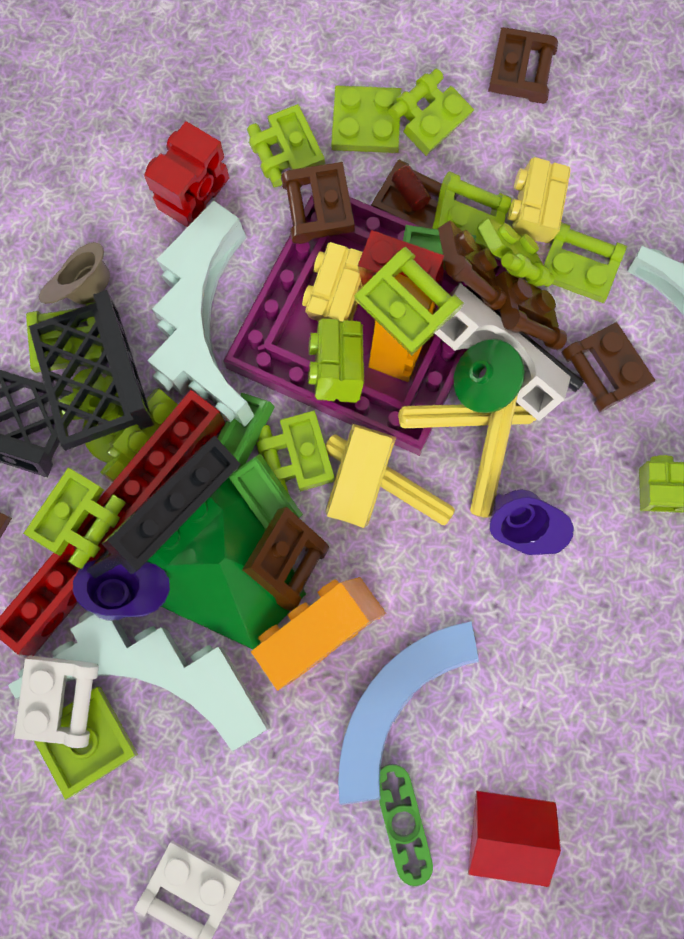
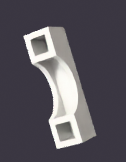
(543, 381)

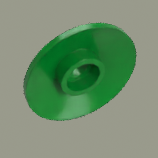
(498, 385)

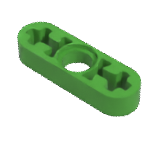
(421, 851)

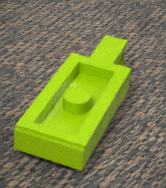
(132, 439)

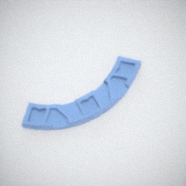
(385, 700)

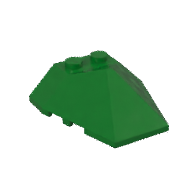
(207, 574)

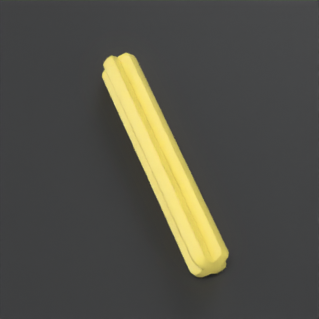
(452, 416)
(492, 461)
(402, 487)

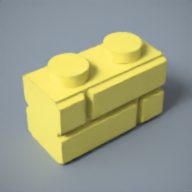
(539, 199)
(335, 284)

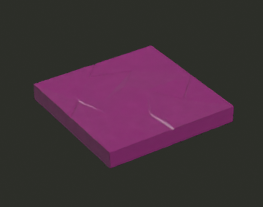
(277, 331)

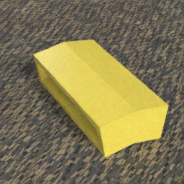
(360, 475)

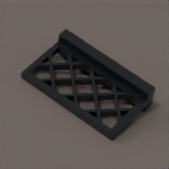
(121, 364)
(24, 453)
(166, 509)

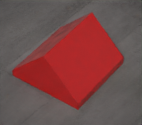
(514, 839)

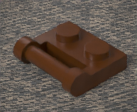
(512, 64)
(329, 198)
(392, 201)
(471, 264)
(530, 311)
(617, 360)
(279, 551)

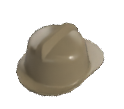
(79, 277)

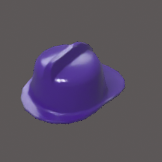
(530, 524)
(121, 594)

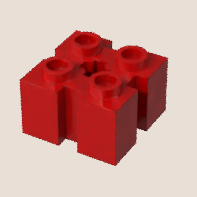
(187, 174)

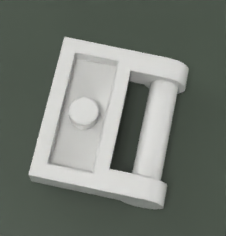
(43, 701)
(193, 881)

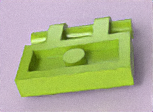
(437, 120)
(294, 139)
(516, 253)
(306, 451)
(64, 513)

